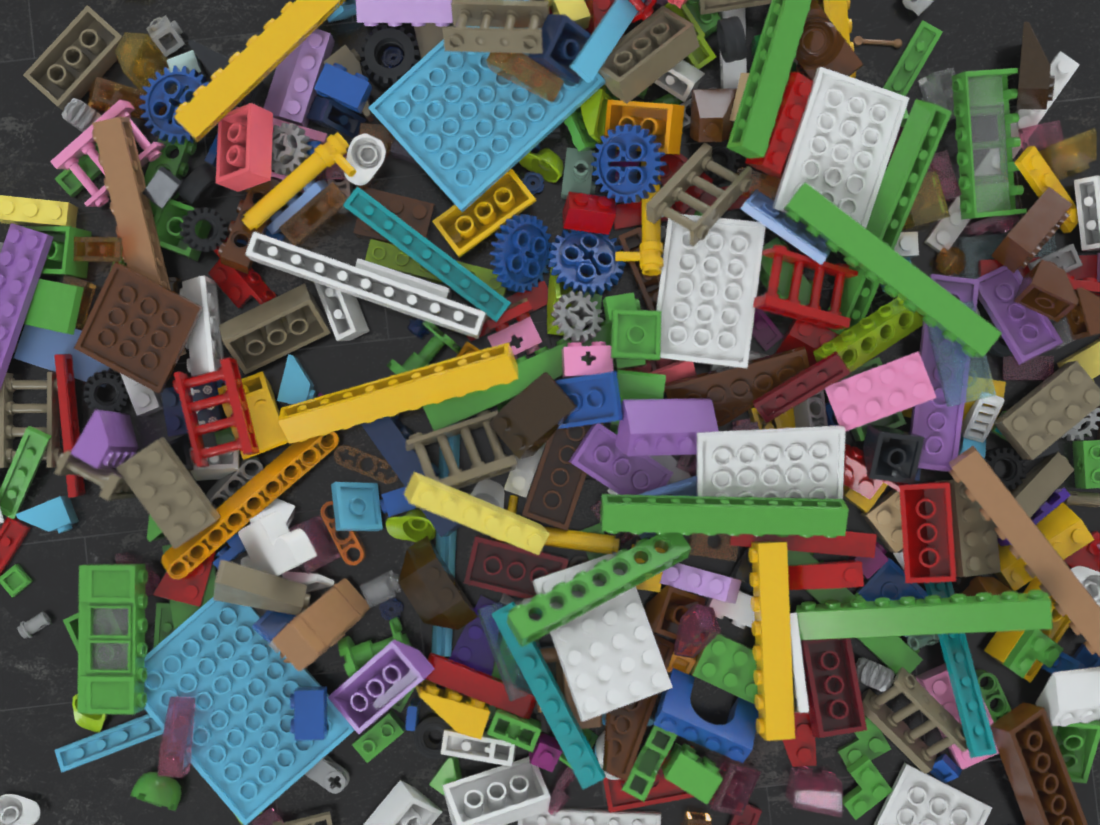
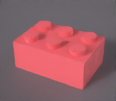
(244, 148)

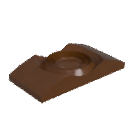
(824, 46)

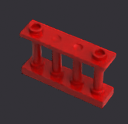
(791, 307)
(239, 419)

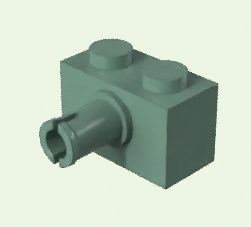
(578, 172)

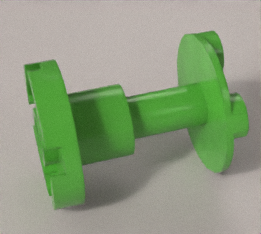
(427, 353)
(358, 655)

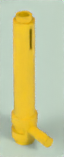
(323, 157)
(651, 245)
(574, 539)

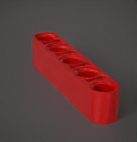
(477, 685)

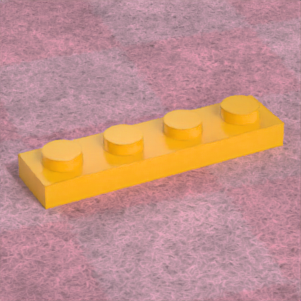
(1041, 177)

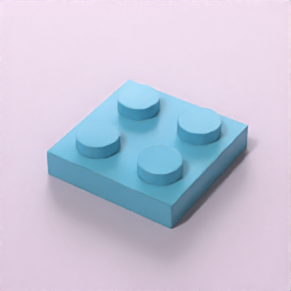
(356, 506)

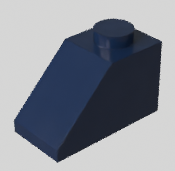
(335, 117)

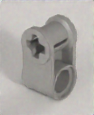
(325, 773)

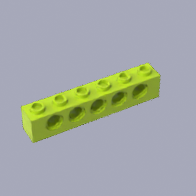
(393, 258)
(872, 334)

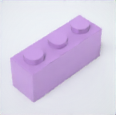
(702, 582)

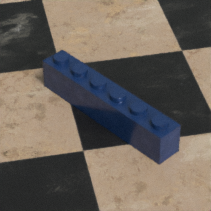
(390, 439)

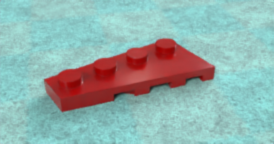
(190, 588)

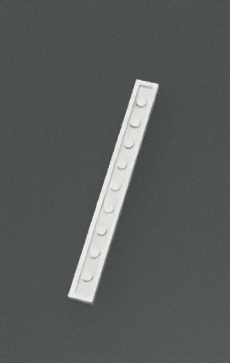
(949, 228)

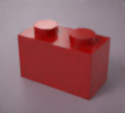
(588, 213)

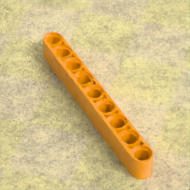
(244, 510)

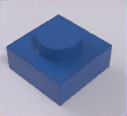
(945, 769)

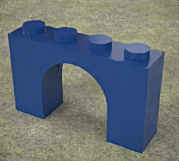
(678, 717)

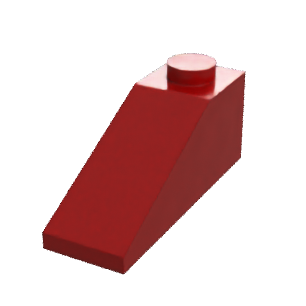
(826, 575)

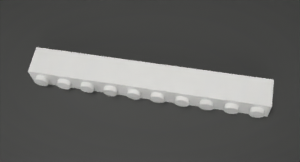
(365, 285)

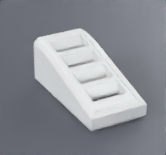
(976, 430)
(313, 581)

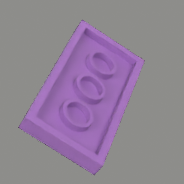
(1022, 329)
(610, 466)

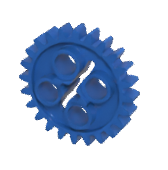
(159, 96)
(628, 140)
(521, 253)
(585, 261)

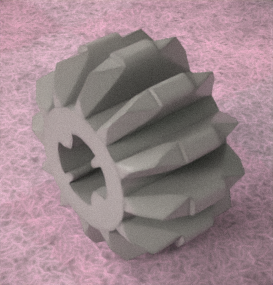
(79, 114)
(874, 674)

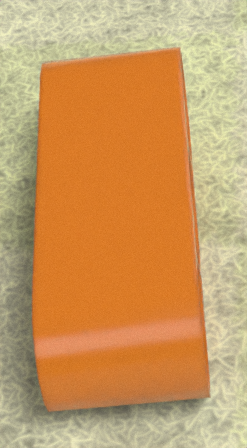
(343, 545)

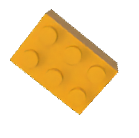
(660, 119)

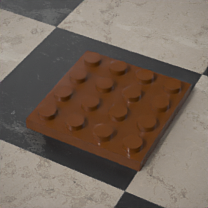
(138, 327)

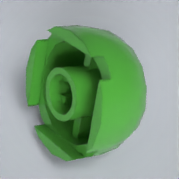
(157, 790)

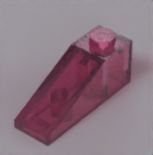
(177, 738)

